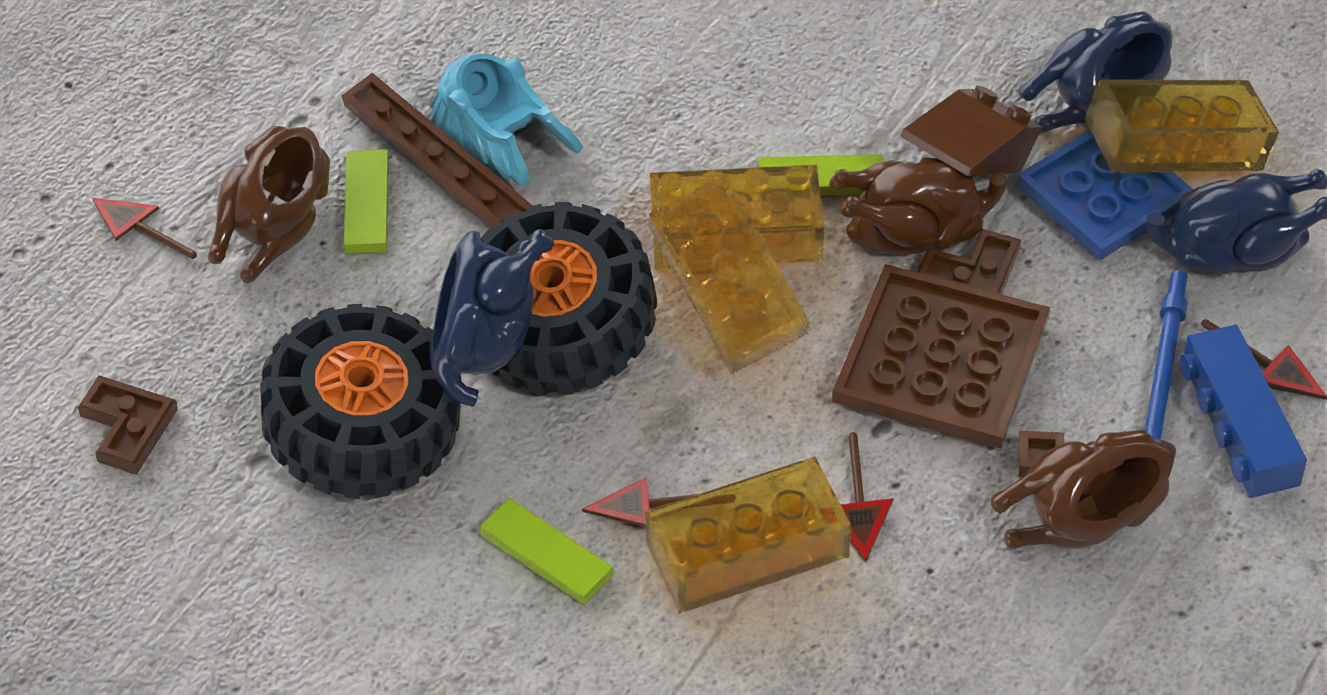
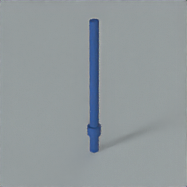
(1172, 312)

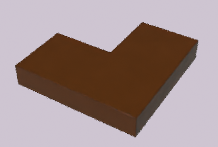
(986, 267)
(135, 421)

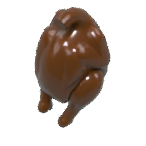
(271, 196)
(915, 205)
(1091, 489)

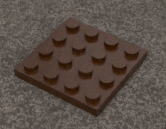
(941, 355)

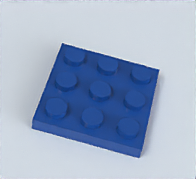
(1093, 202)

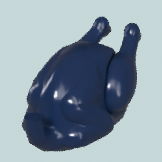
(1124, 49)
(1240, 223)
(482, 311)

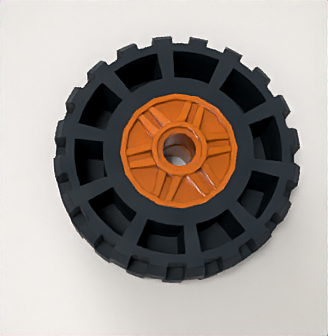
(588, 301)
(356, 402)

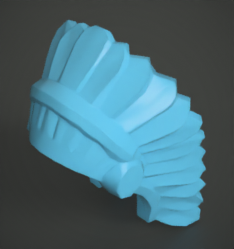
(484, 103)

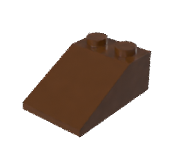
(975, 133)

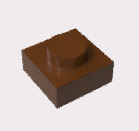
(1033, 446)

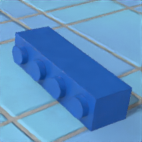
(1243, 411)

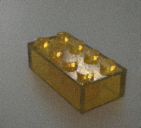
(1181, 125)
(779, 200)
(728, 274)
(747, 534)

